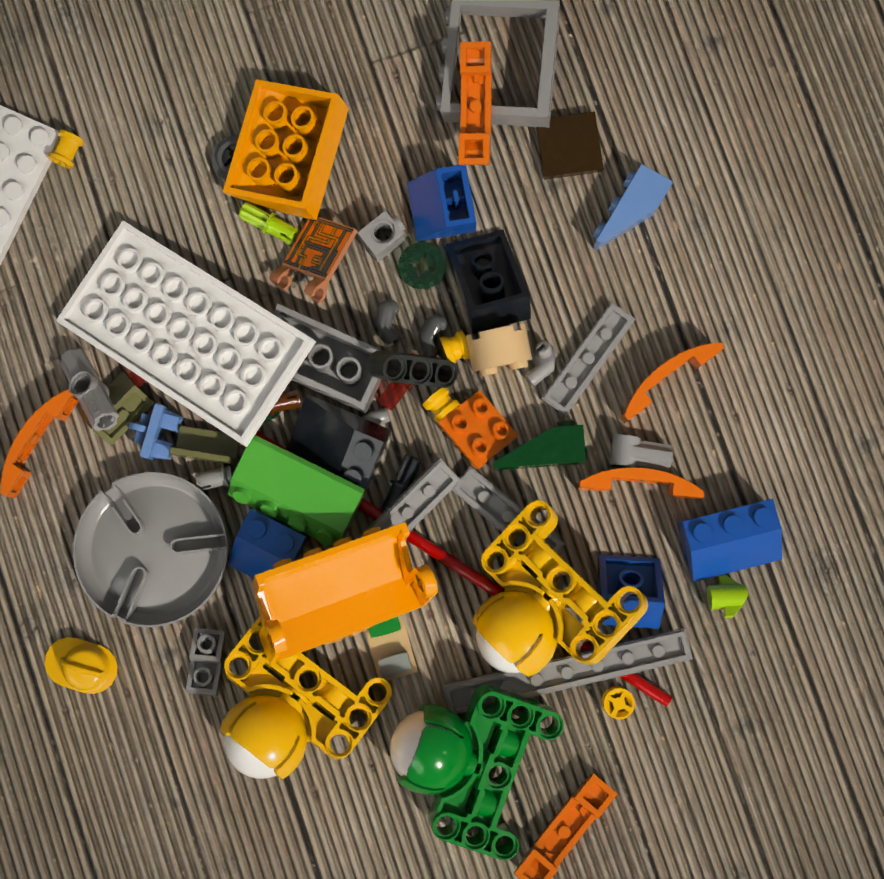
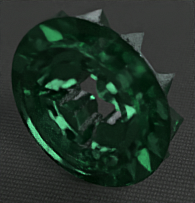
(415, 254)

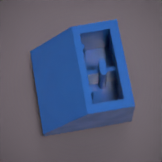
(442, 203)

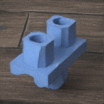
(160, 419)

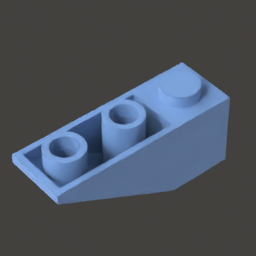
(639, 203)

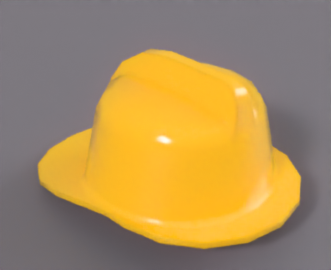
(80, 665)

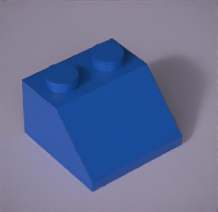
(263, 543)
(637, 572)

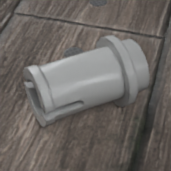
(214, 477)

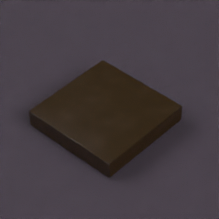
(570, 146)

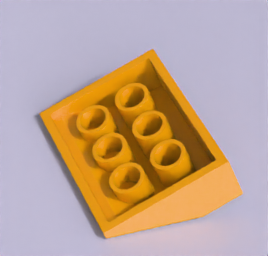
(286, 148)

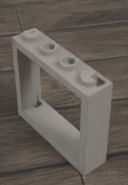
(503, 8)

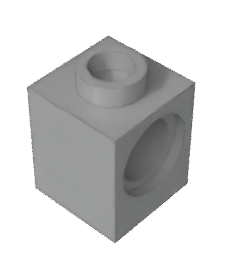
(377, 248)

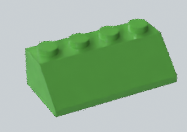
(295, 491)

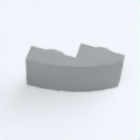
(206, 662)

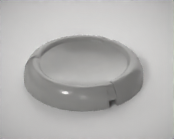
(150, 549)

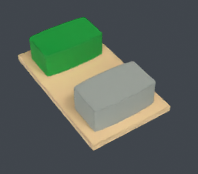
(391, 649)

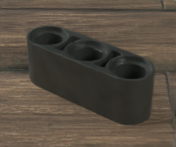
(401, 365)

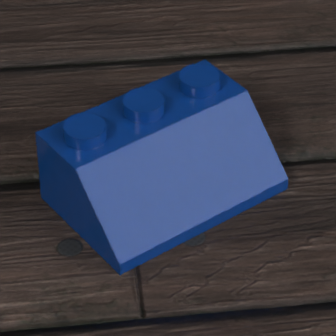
(731, 540)

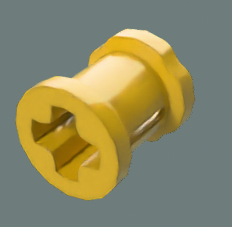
(65, 149)

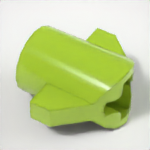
(727, 596)

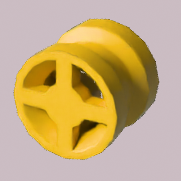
(455, 347)
(440, 404)
(622, 705)

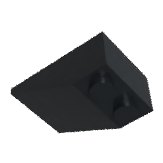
(489, 281)
(339, 441)

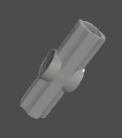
(89, 390)

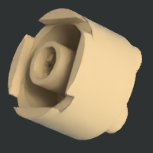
(499, 348)

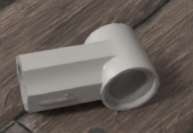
(632, 452)

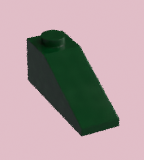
(553, 447)

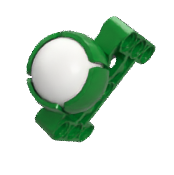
(453, 759)

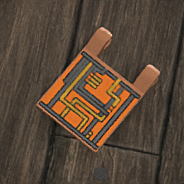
(315, 254)

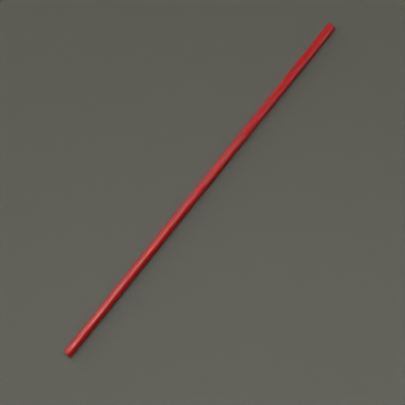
(489, 586)

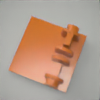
(478, 429)

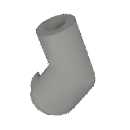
(544, 363)

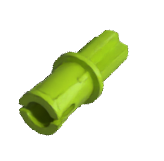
(268, 223)

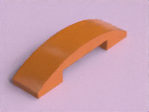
(475, 103)
(696, 356)
(13, 474)
(677, 486)
(565, 829)

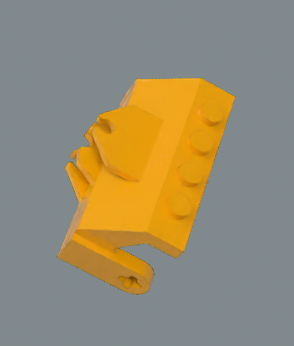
(339, 591)

